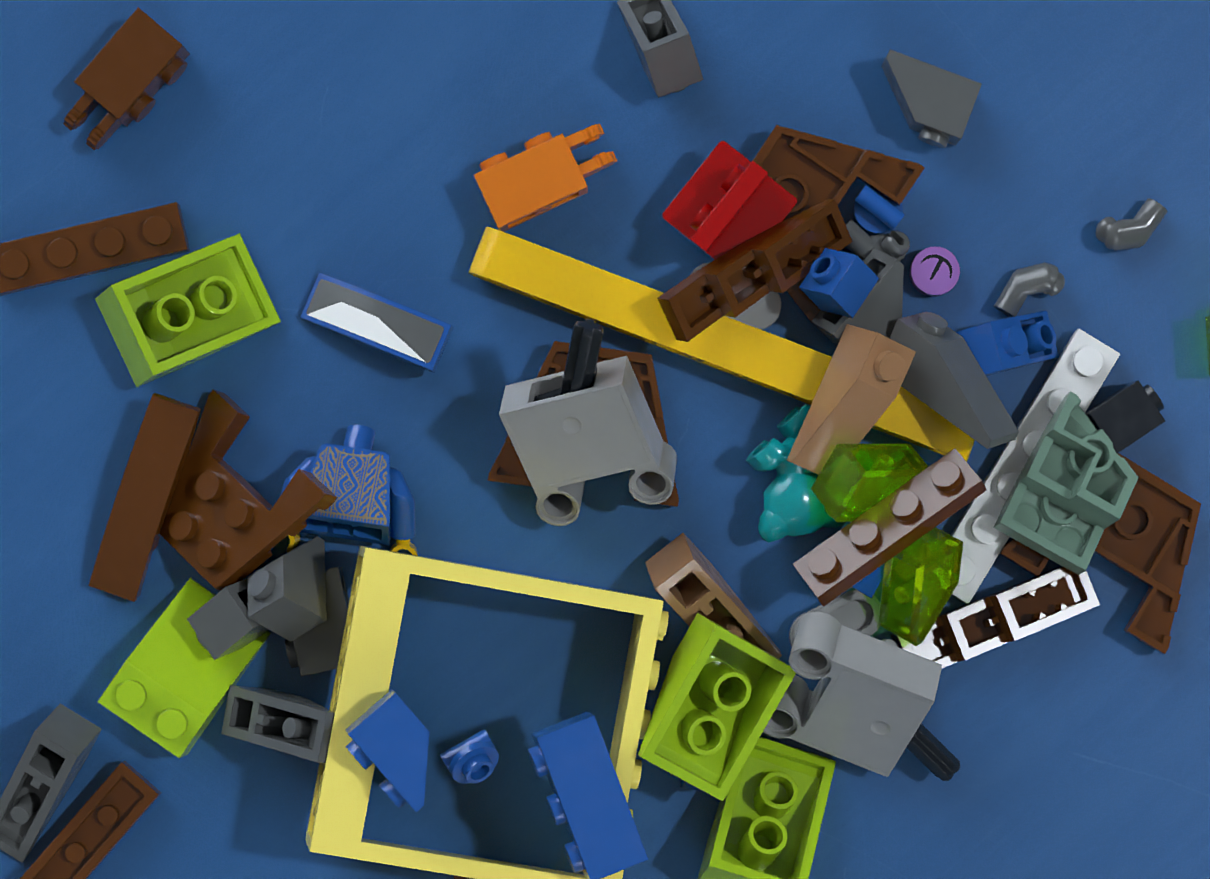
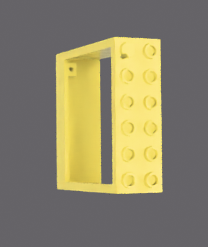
(365, 677)

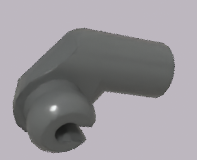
(1131, 232)
(893, 243)
(1027, 281)

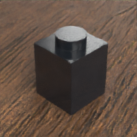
(1128, 414)

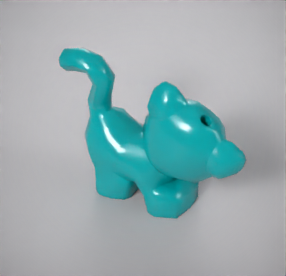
(788, 501)

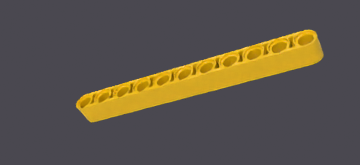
(723, 345)

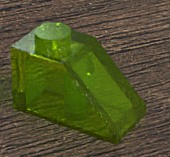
(863, 476)
(919, 585)

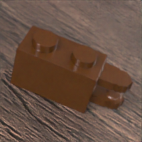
(127, 76)

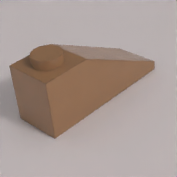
(851, 396)
(695, 586)

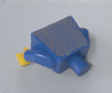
(371, 494)

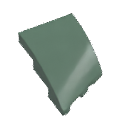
(1068, 490)

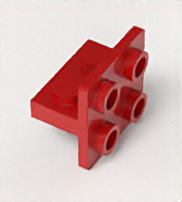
(728, 202)

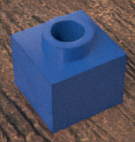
(838, 282)

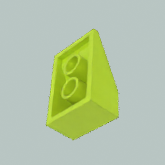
(187, 309)
(171, 681)
(713, 706)
(770, 816)

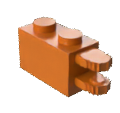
(539, 176)

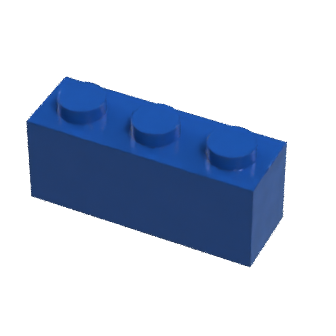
(587, 797)

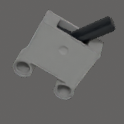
(585, 428)
(865, 701)

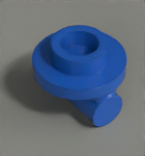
(876, 212)
(471, 759)

